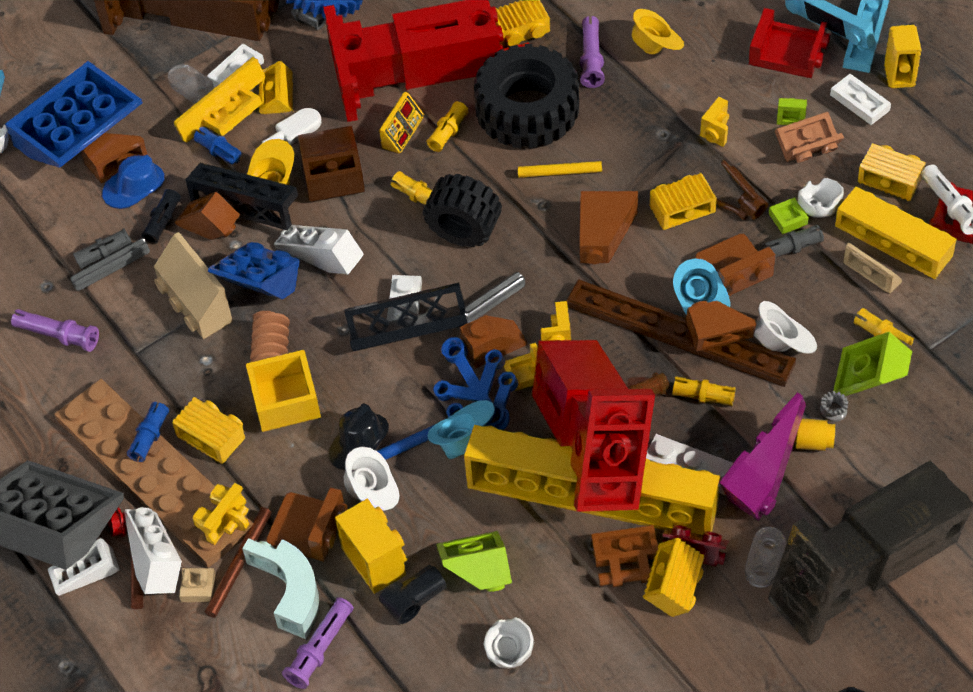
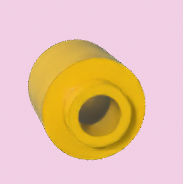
(815, 435)

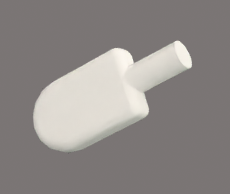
(301, 122)

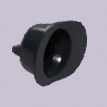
(357, 429)

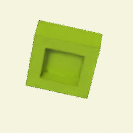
(791, 110)
(788, 215)

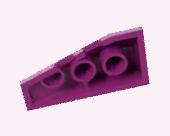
(757, 476)

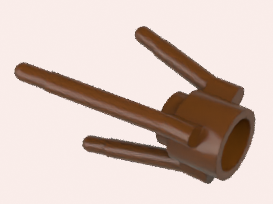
(750, 202)

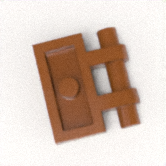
(624, 547)

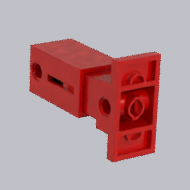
(416, 48)
(598, 418)

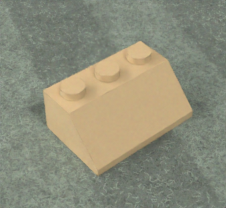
(192, 288)

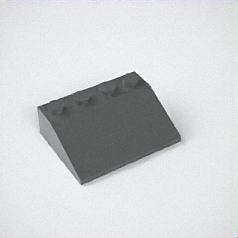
(53, 513)

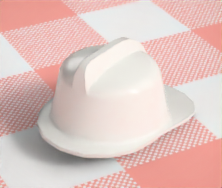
(781, 332)
(370, 477)

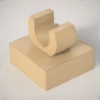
(197, 584)

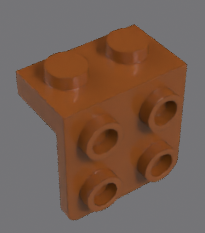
(739, 262)
(308, 523)

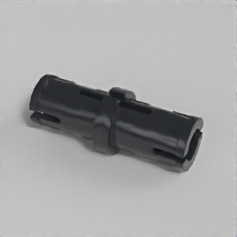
(154, 230)

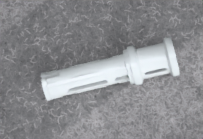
(958, 206)

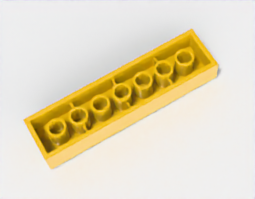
(542, 474)

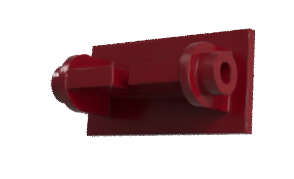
(708, 544)

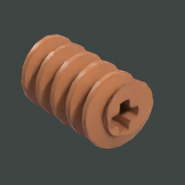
(269, 335)

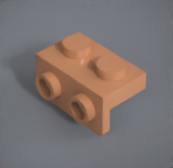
(808, 137)

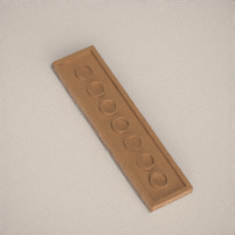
(161, 483)

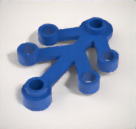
(477, 389)

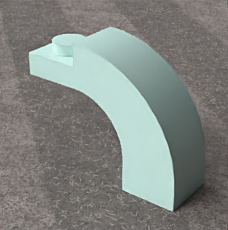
(300, 601)

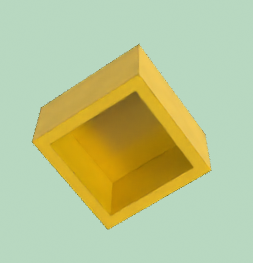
(283, 390)
(371, 545)

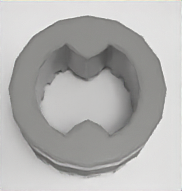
(838, 414)

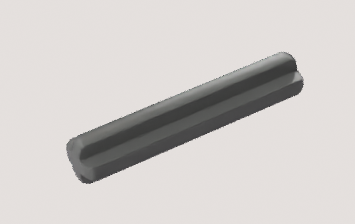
(109, 264)
(494, 296)

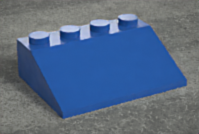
(71, 116)

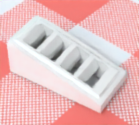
(87, 575)

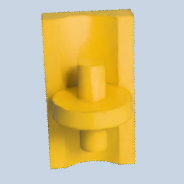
(226, 516)

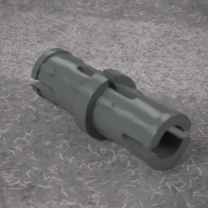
(795, 241)
(102, 248)

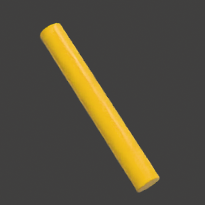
(559, 169)

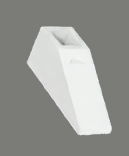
(323, 247)
(152, 552)

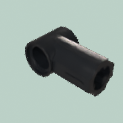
(406, 598)

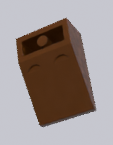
(331, 163)

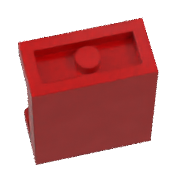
(787, 46)

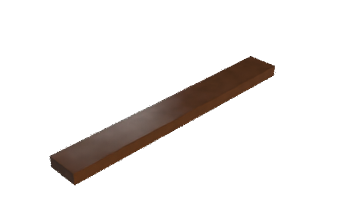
(674, 331)

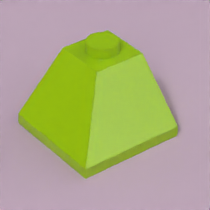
(871, 364)
(478, 560)

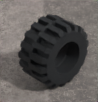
(462, 210)

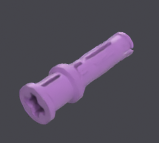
(591, 60)
(67, 332)
(311, 654)

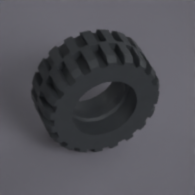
(526, 70)

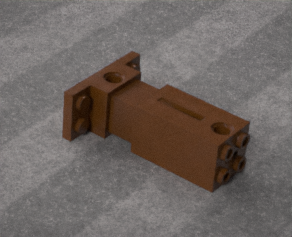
(226, 17)

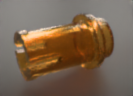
(657, 383)

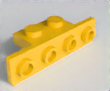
(225, 104)

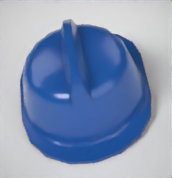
(133, 182)

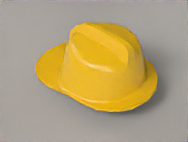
(654, 33)
(273, 161)

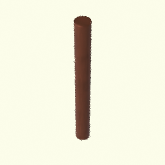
(237, 564)

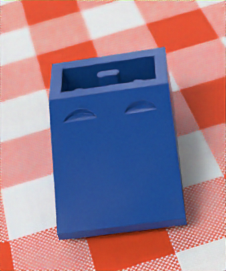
(259, 270)

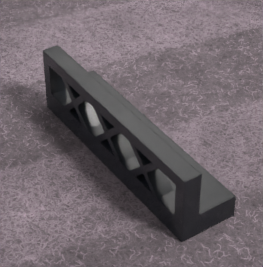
(247, 189)
(408, 327)

